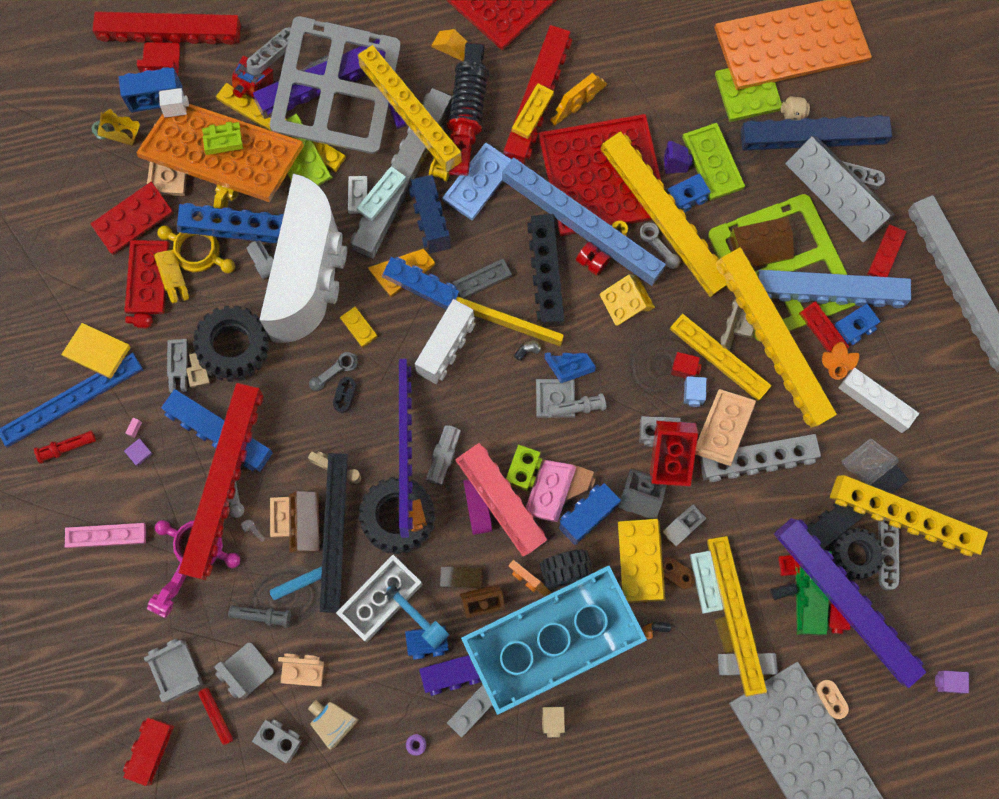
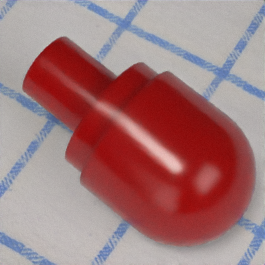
(140, 320)

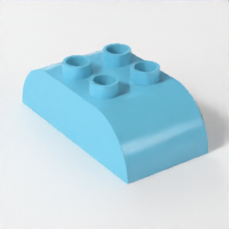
(553, 639)

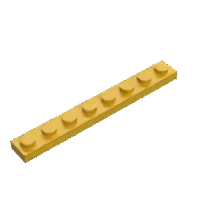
(247, 107)
(736, 617)

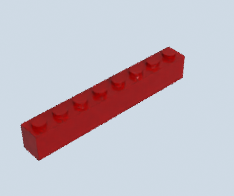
(167, 27)
(545, 74)

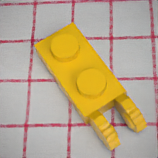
(171, 275)

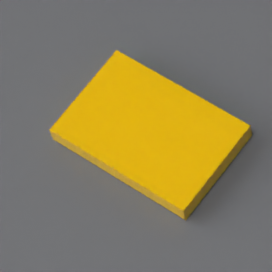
(96, 350)

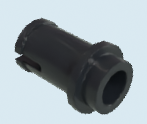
(784, 591)

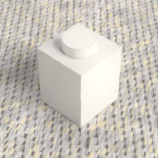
(173, 102)

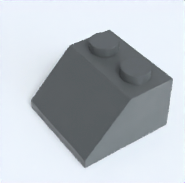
(641, 495)

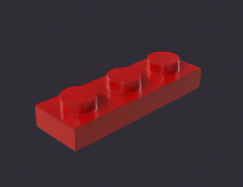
(886, 252)
(821, 326)

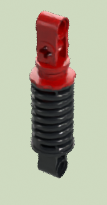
(467, 104)

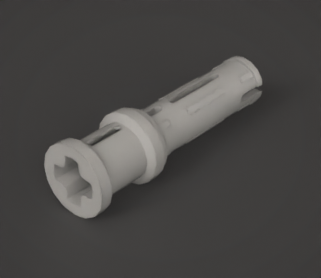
(585, 404)

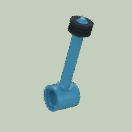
(433, 633)

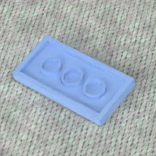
(473, 191)

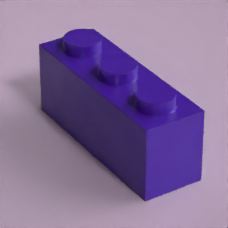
(449, 674)

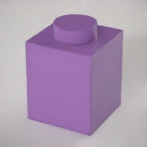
(952, 682)

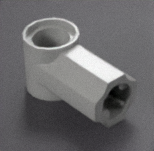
(262, 260)

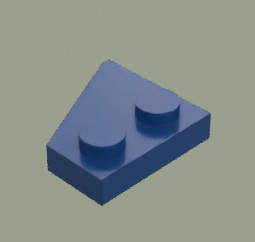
(570, 365)

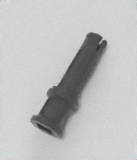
(268, 616)

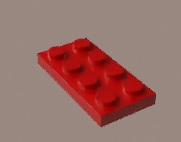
(132, 218)
(144, 283)

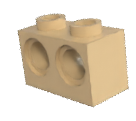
(553, 721)

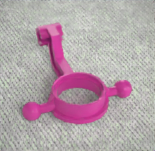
(162, 603)

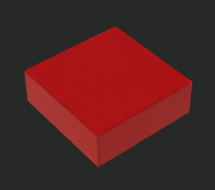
(787, 565)

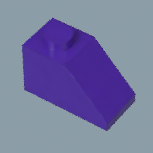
(676, 158)

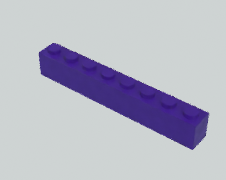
(348, 71)

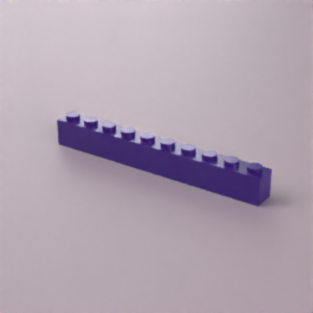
(850, 602)

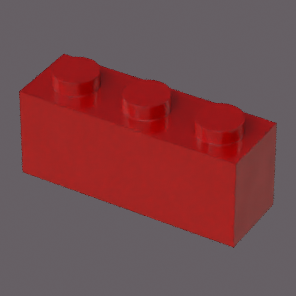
(148, 751)

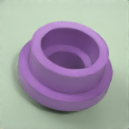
(409, 746)

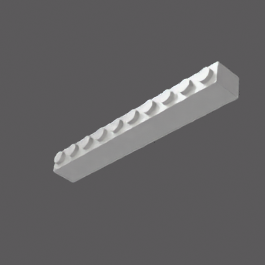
(408, 163)
(958, 274)

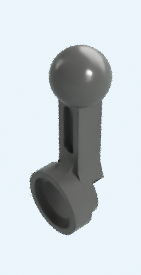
(317, 383)

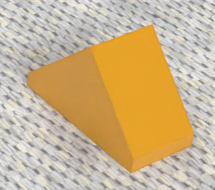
(450, 43)

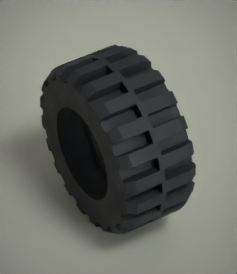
(223, 321)
(377, 534)

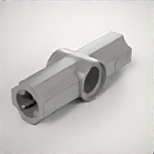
(443, 455)

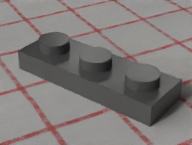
(482, 279)

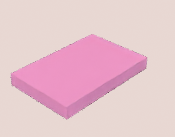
(550, 490)

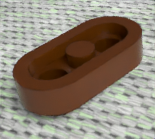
(676, 574)

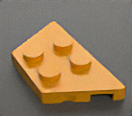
(578, 95)

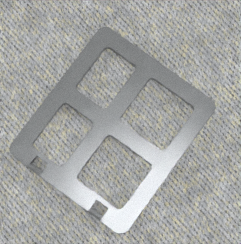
(330, 85)

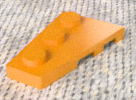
(418, 258)

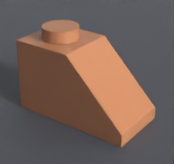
(580, 483)

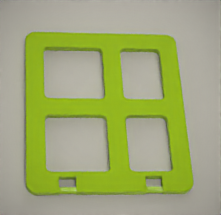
(824, 251)

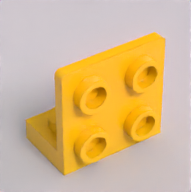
(626, 299)

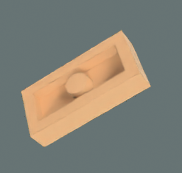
(279, 517)

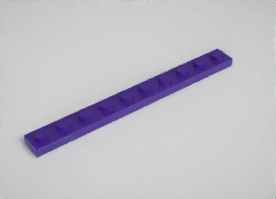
(405, 451)

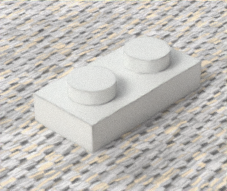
(356, 192)

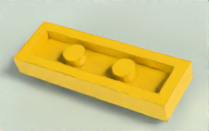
(532, 111)

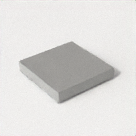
(551, 393)

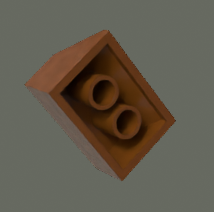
(765, 241)

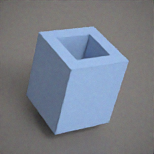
(694, 391)

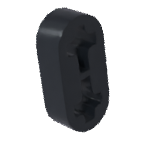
(349, 395)

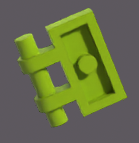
(222, 138)

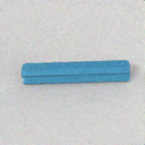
(296, 583)

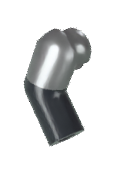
(527, 347)

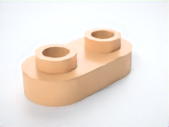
(831, 699)

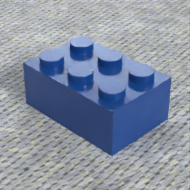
(142, 89)
(588, 513)

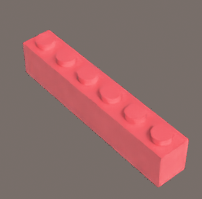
(501, 499)

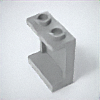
(174, 670)

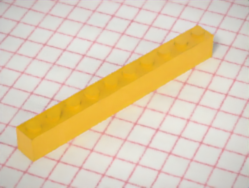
(664, 212)
(776, 338)

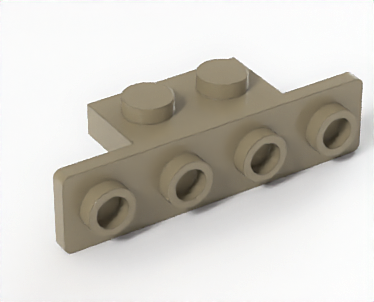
(736, 325)

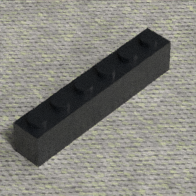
(841, 518)

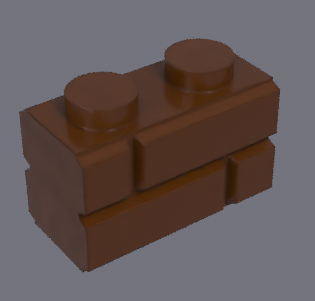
(482, 601)

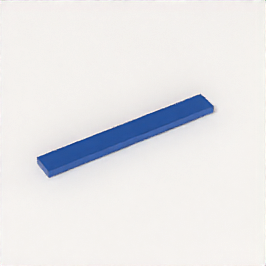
(67, 402)

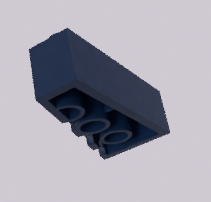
(431, 215)

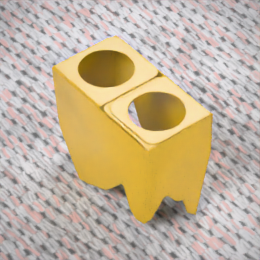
(113, 119)

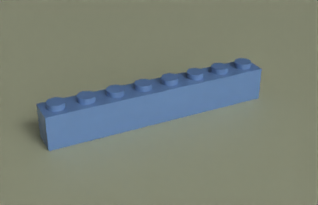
(836, 288)

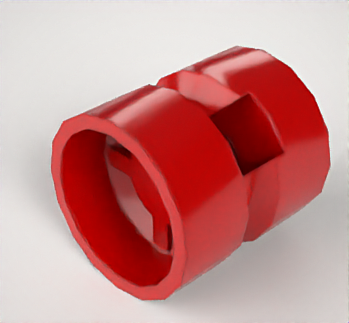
(599, 261)

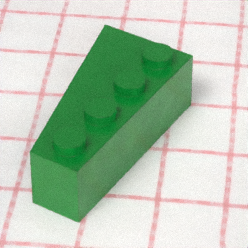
(810, 606)

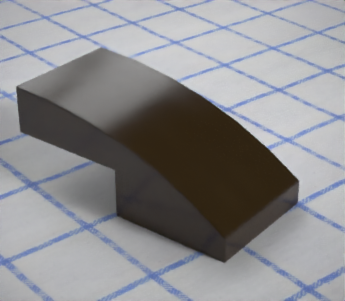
(461, 577)

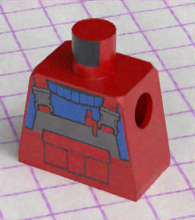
(247, 83)

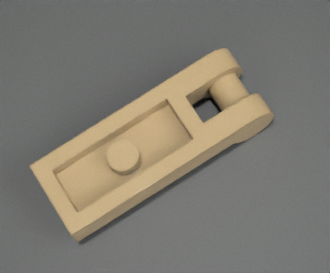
(322, 460)

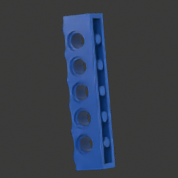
(226, 229)

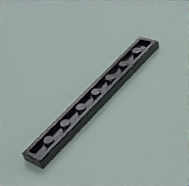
(333, 533)

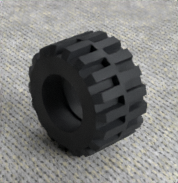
(868, 543)
(566, 568)

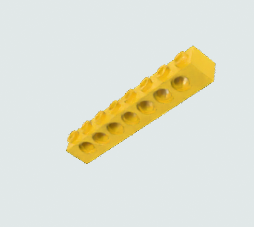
(409, 108)
(972, 537)

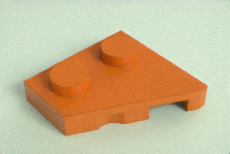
(532, 582)

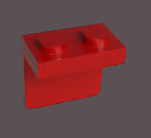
(159, 55)

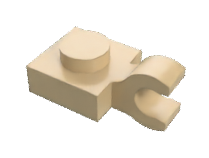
(196, 374)

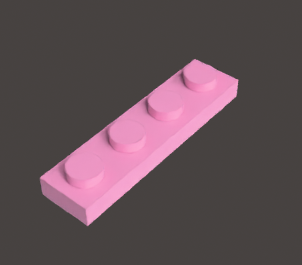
(105, 535)

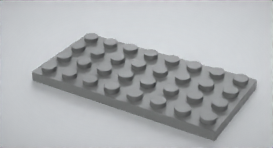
(802, 741)

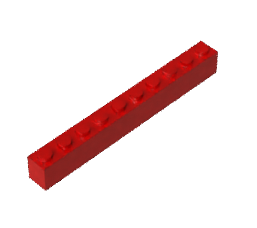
(221, 481)

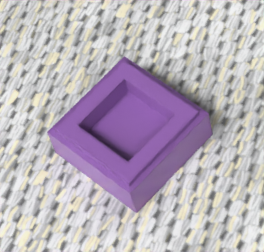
(138, 452)

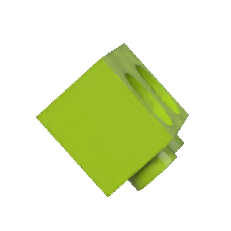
(519, 467)

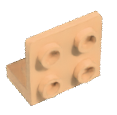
(301, 671)

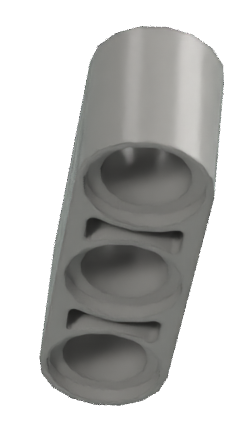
(728, 664)

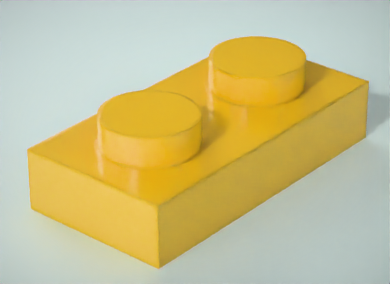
(358, 327)

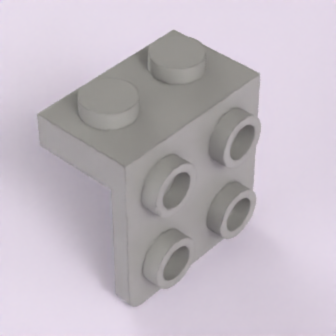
(244, 671)

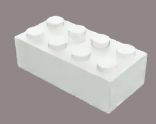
(445, 341)
(369, 608)

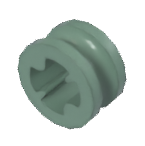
(95, 129)

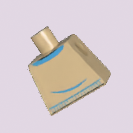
(331, 722)

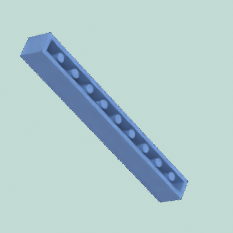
(583, 221)

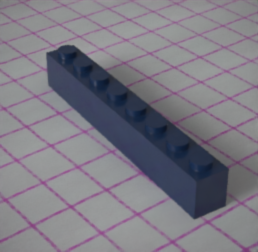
(832, 132)

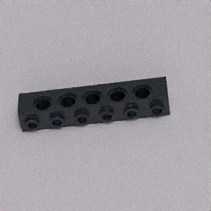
(545, 224)

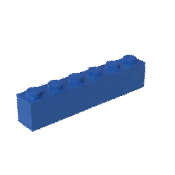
(209, 427)

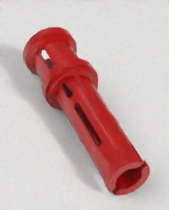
(56, 449)

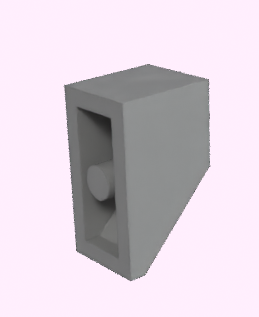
(684, 525)

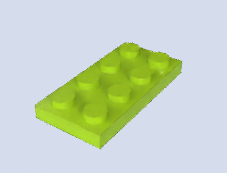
(713, 161)
(308, 162)

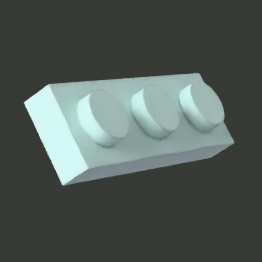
(381, 193)
(706, 582)

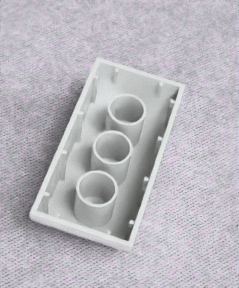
(303, 265)

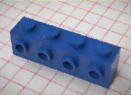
(419, 283)

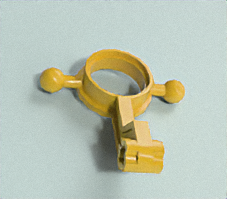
(227, 266)

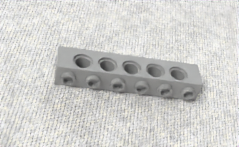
(806, 444)

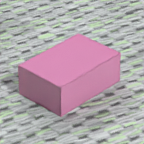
(133, 427)

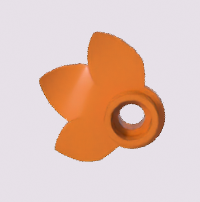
(839, 358)

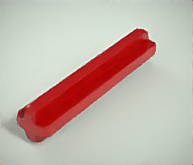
(215, 716)

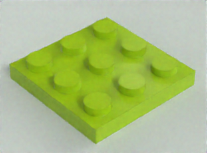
(748, 101)

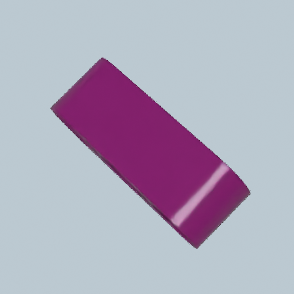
(477, 509)

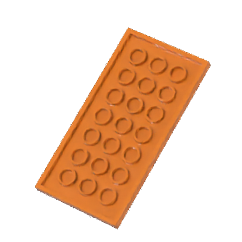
(792, 42)
(251, 170)

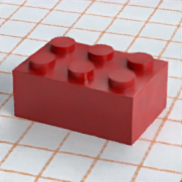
(673, 453)

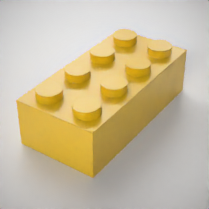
(641, 561)

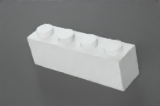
(878, 400)

